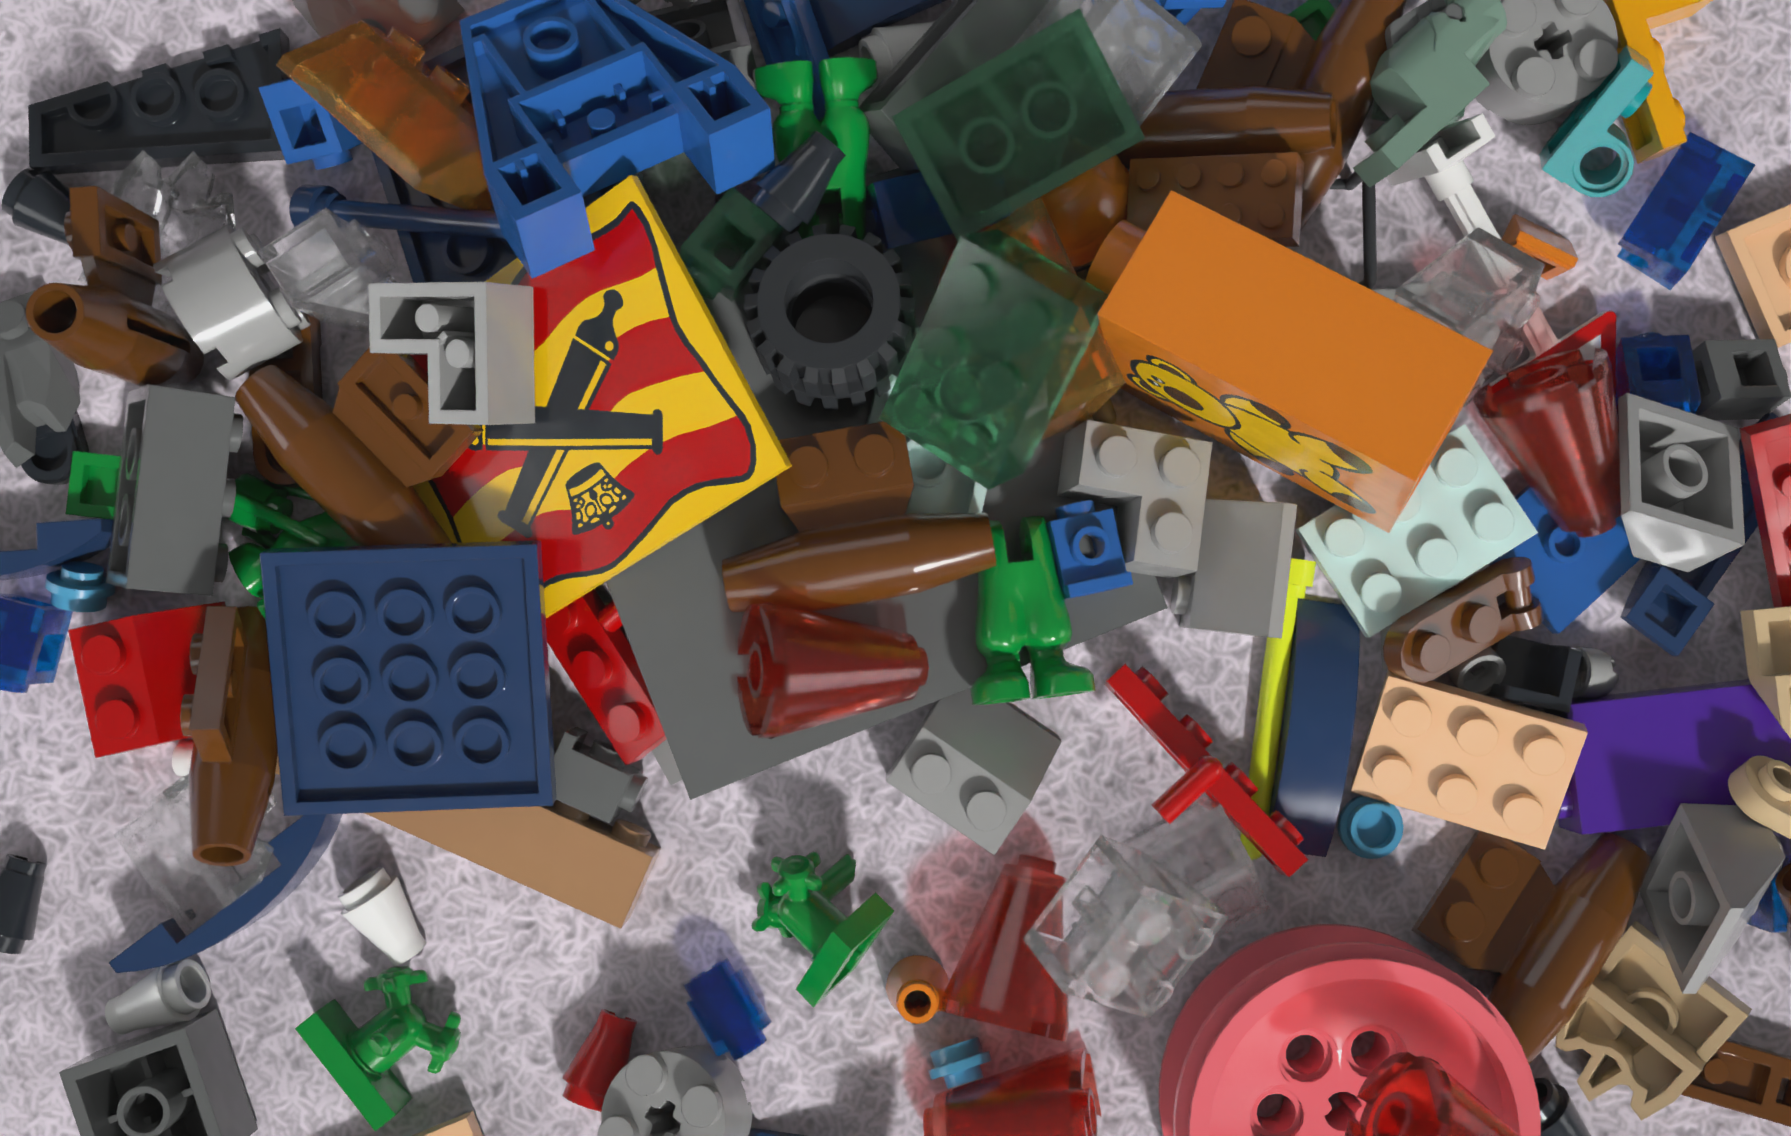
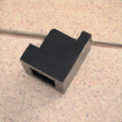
(1537, 673)

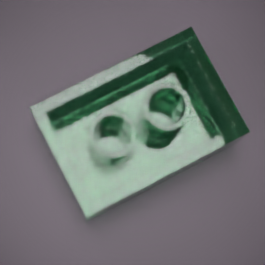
(1019, 125)
(993, 357)

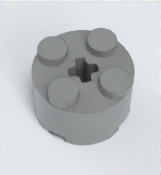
(1547, 58)
(230, 300)
(691, 1078)

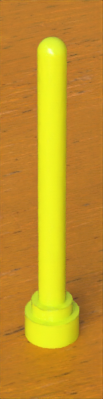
(1273, 695)

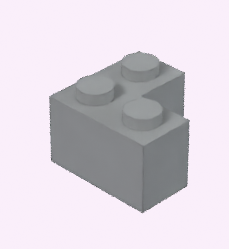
(474, 342)
(1153, 481)

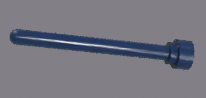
(311, 199)

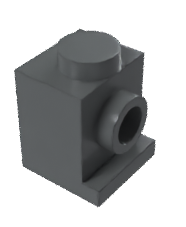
(1739, 378)
(595, 777)

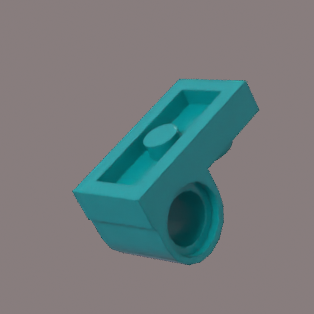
(1592, 127)

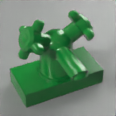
(803, 909)
(363, 1055)

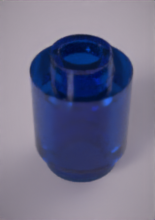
(727, 1010)

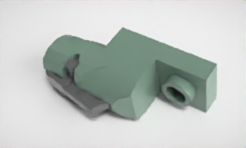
(1427, 77)

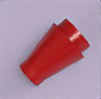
(599, 1060)

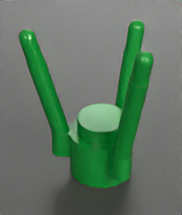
(265, 510)

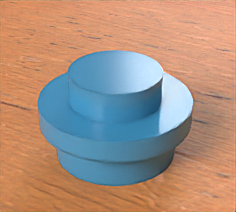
(79, 587)
(1370, 827)
(959, 1062)

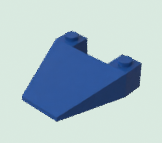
(594, 95)

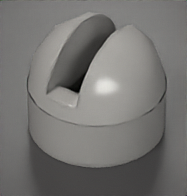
(1596, 674)
(1481, 681)

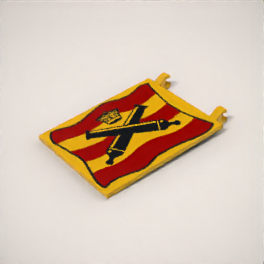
(633, 413)

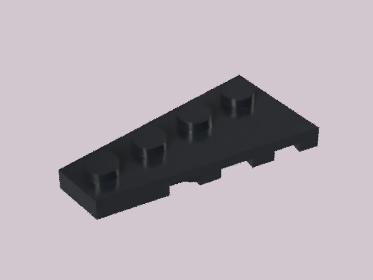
(167, 113)

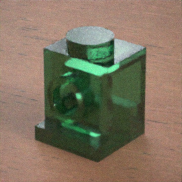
(732, 225)

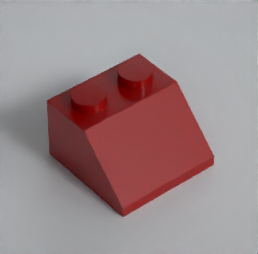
(136, 677)

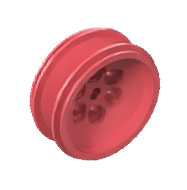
(1330, 986)

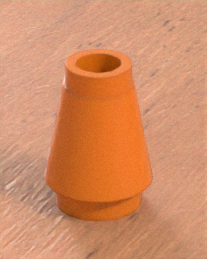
(914, 974)

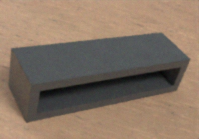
(954, 45)

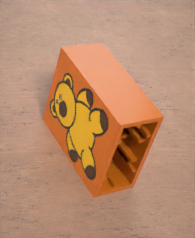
(1281, 356)

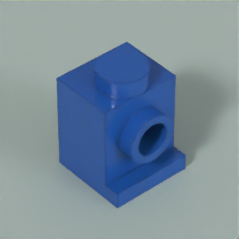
(305, 127)
(1080, 574)

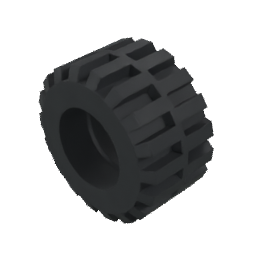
(823, 268)

